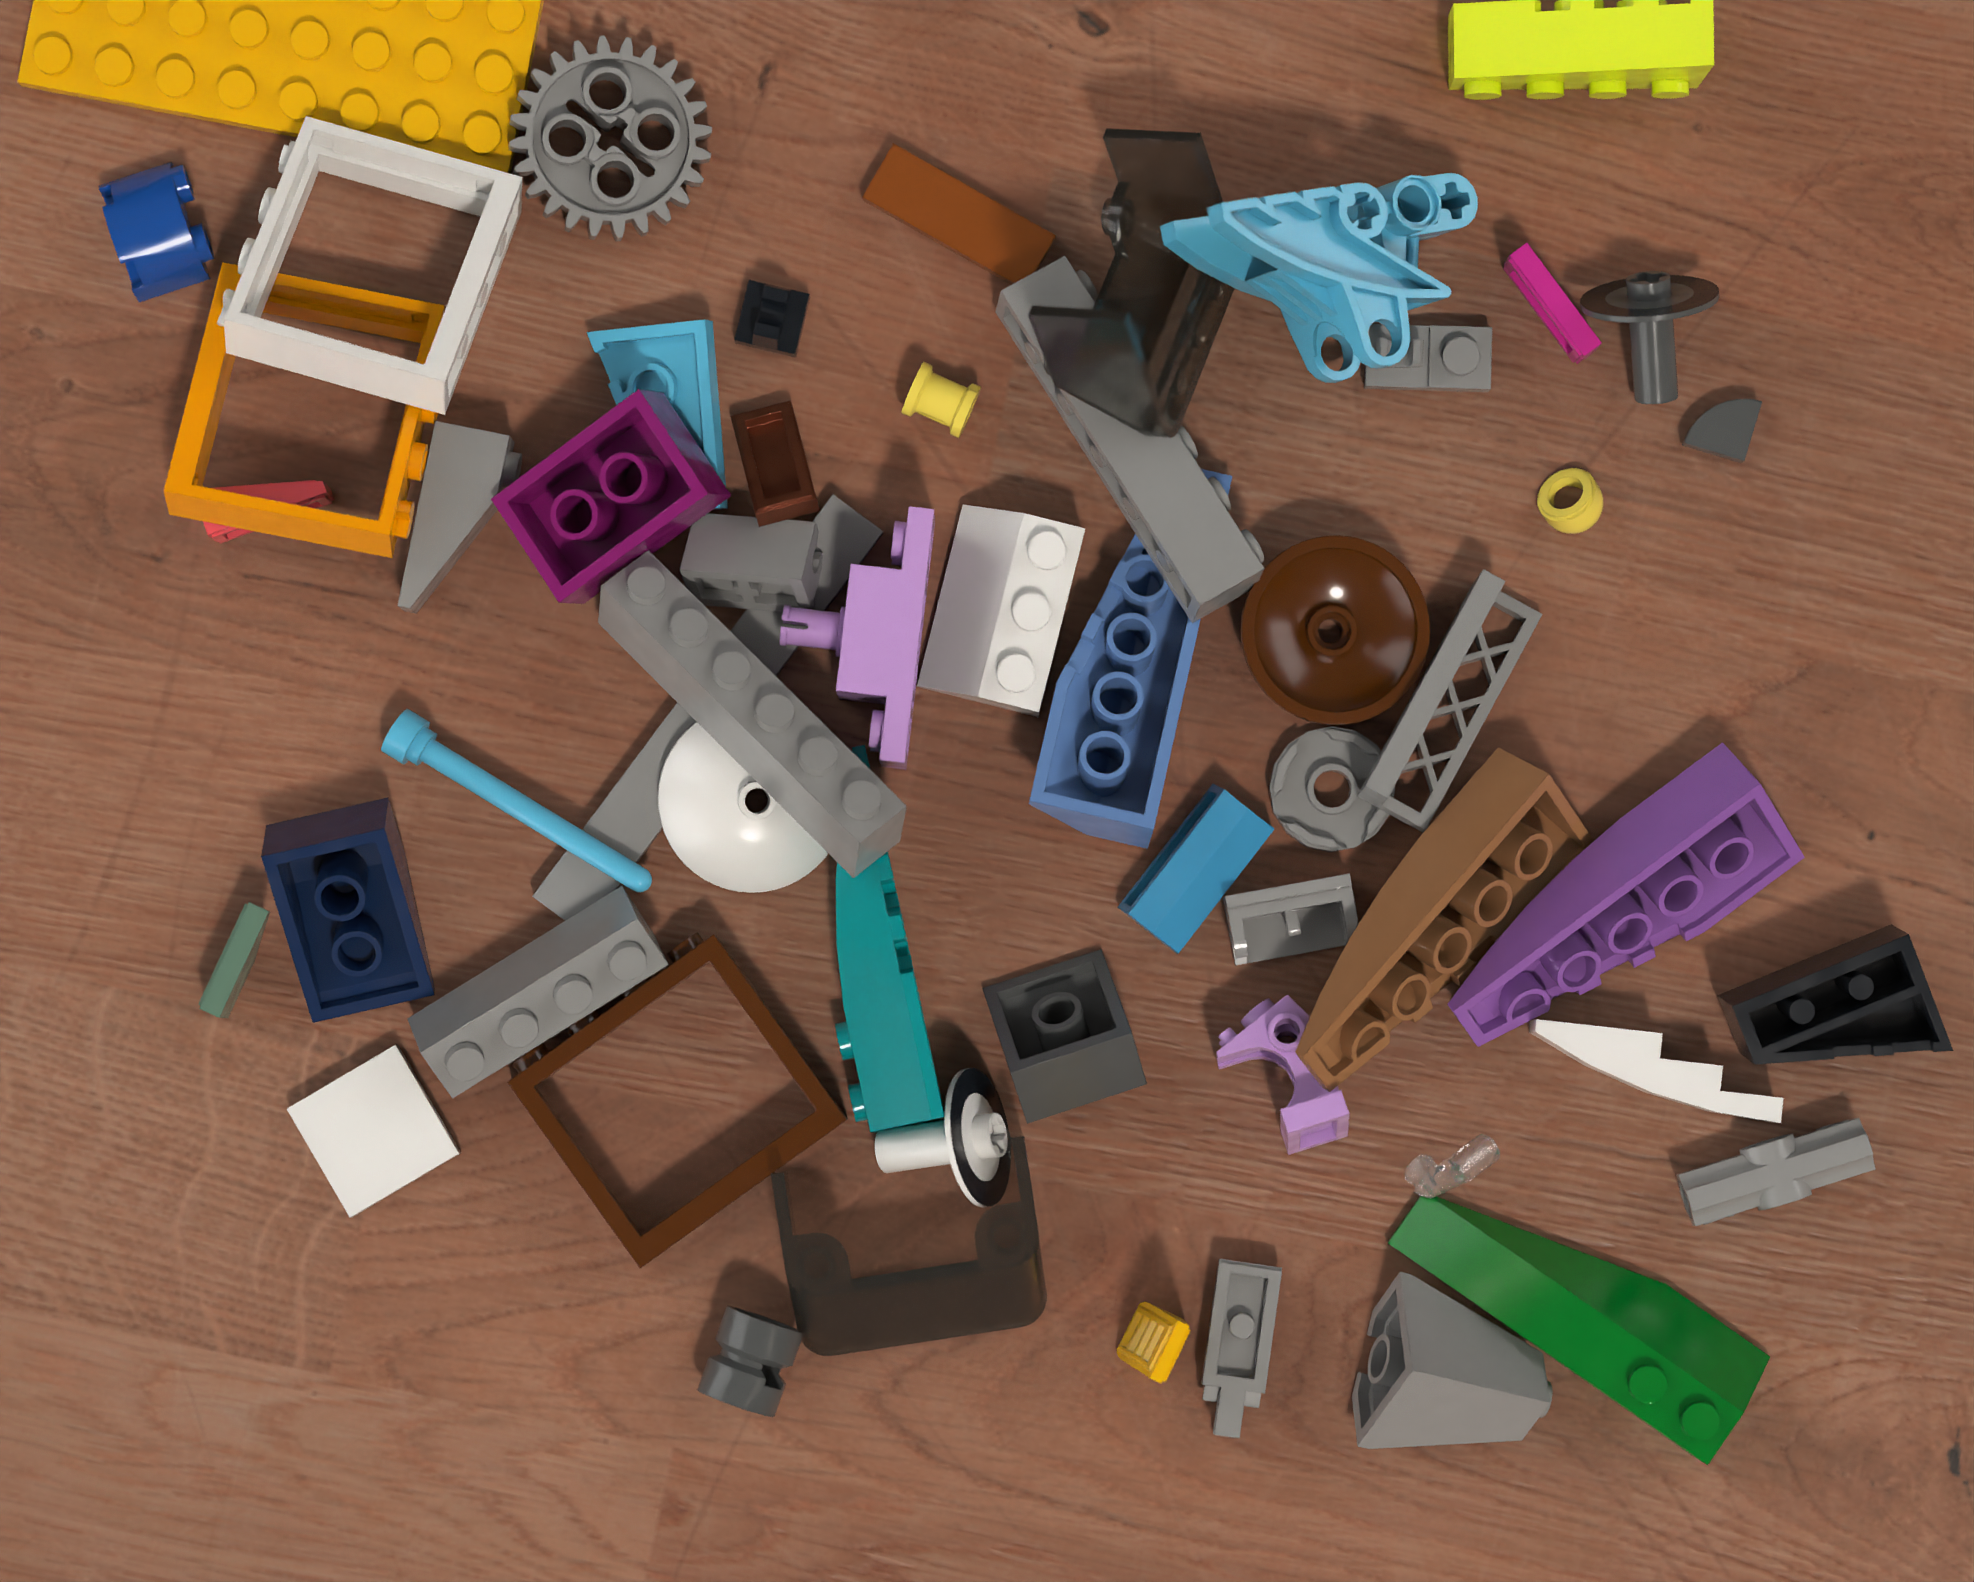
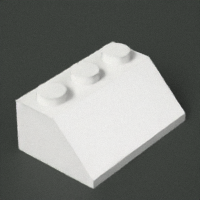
(1001, 608)

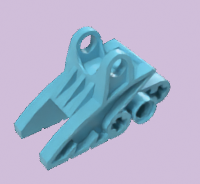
(1332, 258)

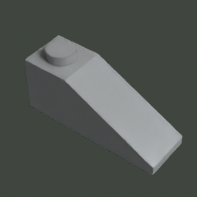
(454, 503)

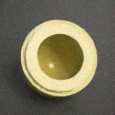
(1580, 515)

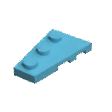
(673, 361)

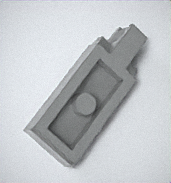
(1239, 1340)

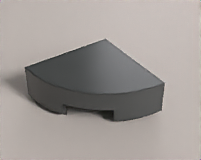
(1725, 429)

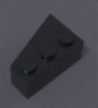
(1839, 1004)

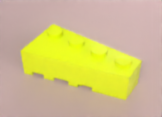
(1579, 47)

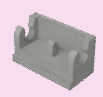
(751, 566)
(1291, 919)

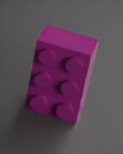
(610, 496)

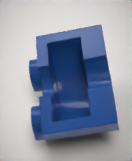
(154, 230)

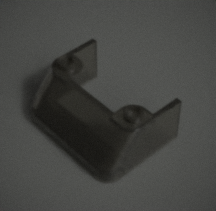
(1155, 312)
(921, 1304)

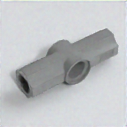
(1776, 1171)

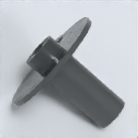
(1649, 305)

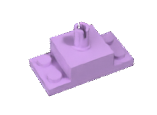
(878, 635)

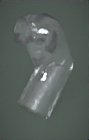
(1454, 1171)

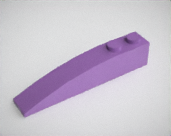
(1649, 877)

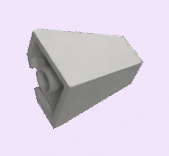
(1444, 1375)

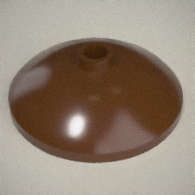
(1378, 619)

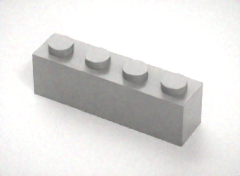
(537, 992)

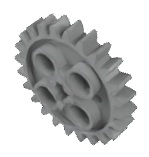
(647, 96)

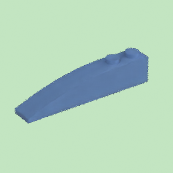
(1119, 706)

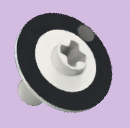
(969, 1138)

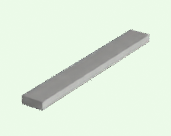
(630, 814)

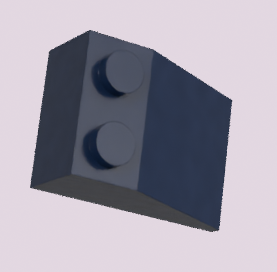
(348, 909)

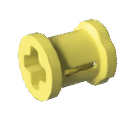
(941, 399)

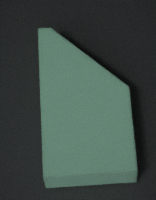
(235, 962)

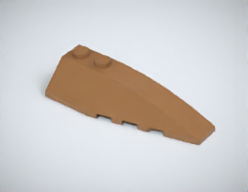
(1442, 910)

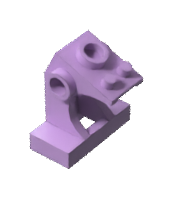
(1313, 1113)

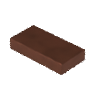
(775, 463)

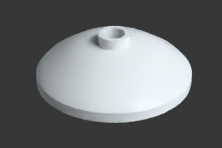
(715, 832)

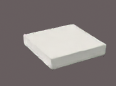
(373, 1131)

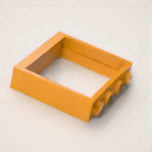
(320, 304)

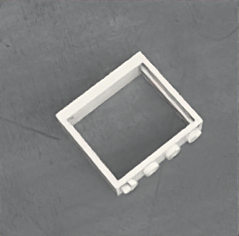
(398, 169)

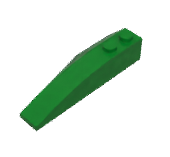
(1596, 1319)

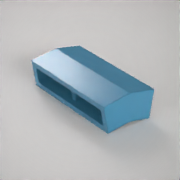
(1195, 868)

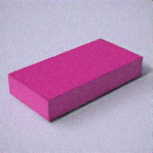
(1551, 304)

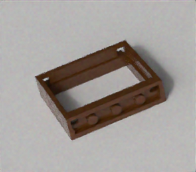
(541, 1064)

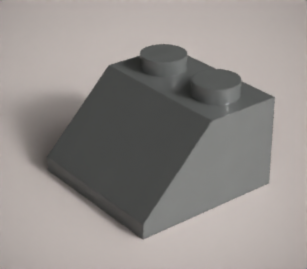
(1064, 1036)

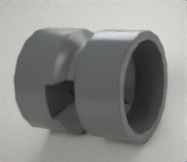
(750, 1361)

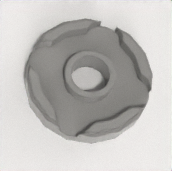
(1294, 797)

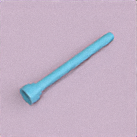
(414, 742)

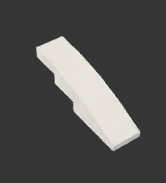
(1636, 1061)

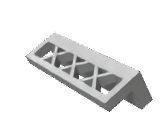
(1430, 690)

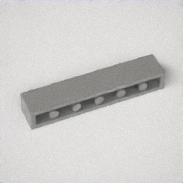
(1152, 479)
(751, 713)

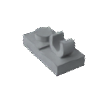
(1436, 359)

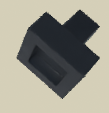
(772, 318)

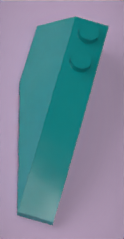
(881, 1002)

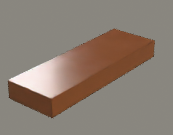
(957, 216)

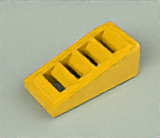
(1153, 1341)

